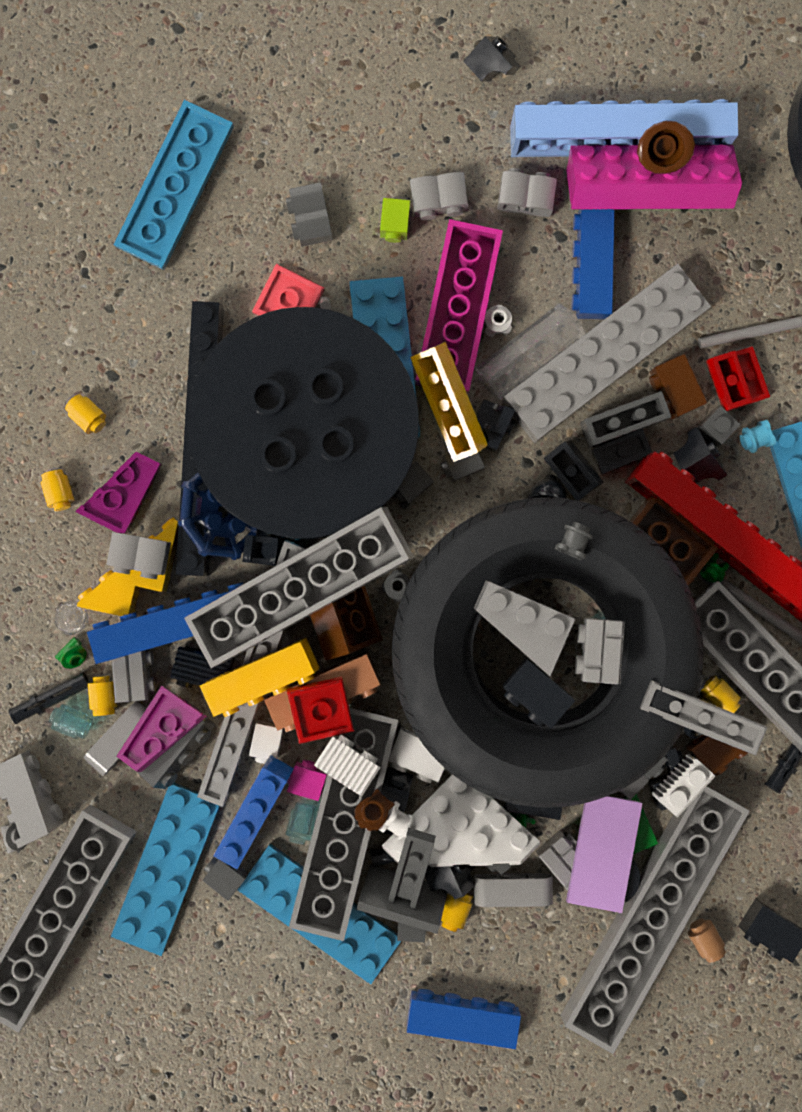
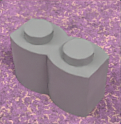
(527, 193)
(439, 195)
(138, 554)

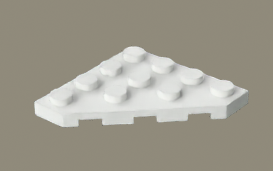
(468, 829)

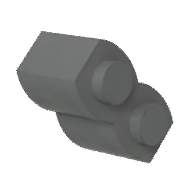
(310, 214)

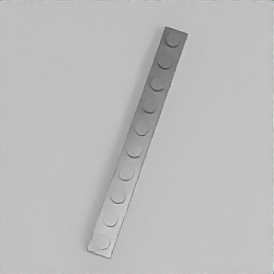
(237, 726)

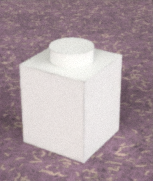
(266, 741)

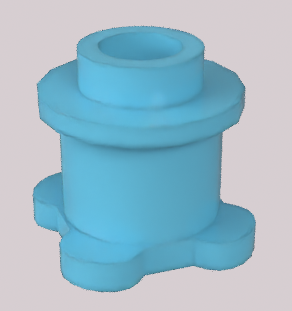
(757, 436)

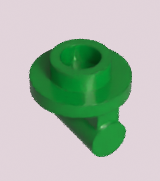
(72, 654)

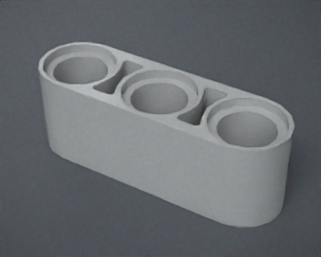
(104, 752)
(513, 890)

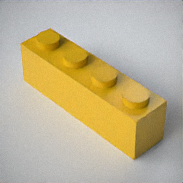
(449, 401)
(260, 677)

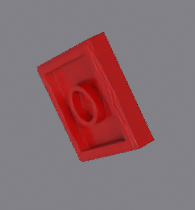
(320, 710)

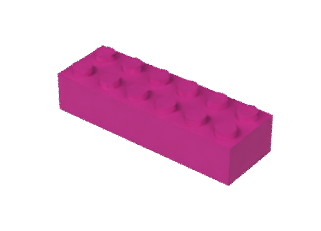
(617, 180)
(462, 294)

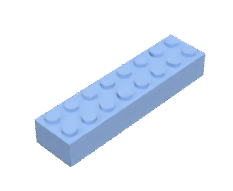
(557, 126)

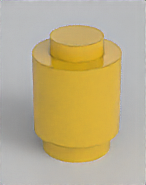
(86, 414)
(57, 490)
(721, 694)
(101, 696)
(456, 912)

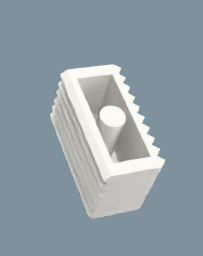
(347, 764)
(683, 785)

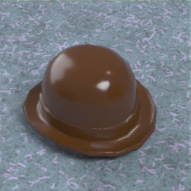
(665, 147)

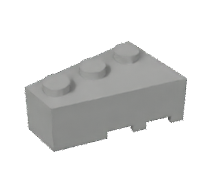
(526, 623)
(28, 798)

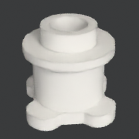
(494, 327)
(398, 822)

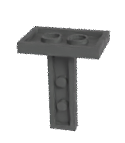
(404, 893)

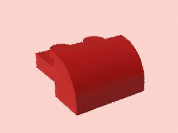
(738, 378)

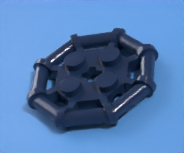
(212, 520)

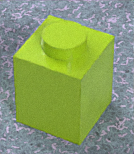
(394, 219)

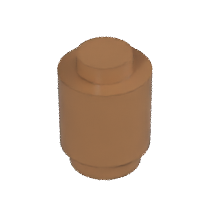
(707, 940)

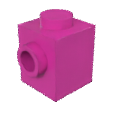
(306, 780)

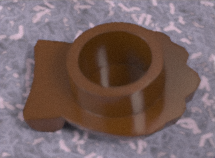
(373, 811)

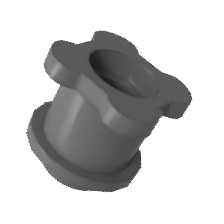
(575, 541)
(387, 585)

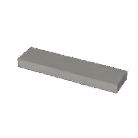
(709, 720)

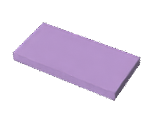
(604, 853)

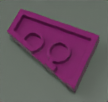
(122, 495)
(158, 729)

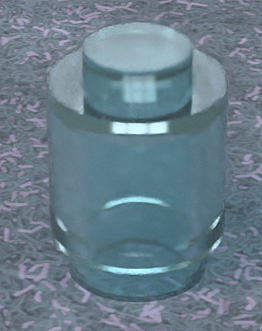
(70, 722)
(301, 823)

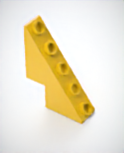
(119, 591)

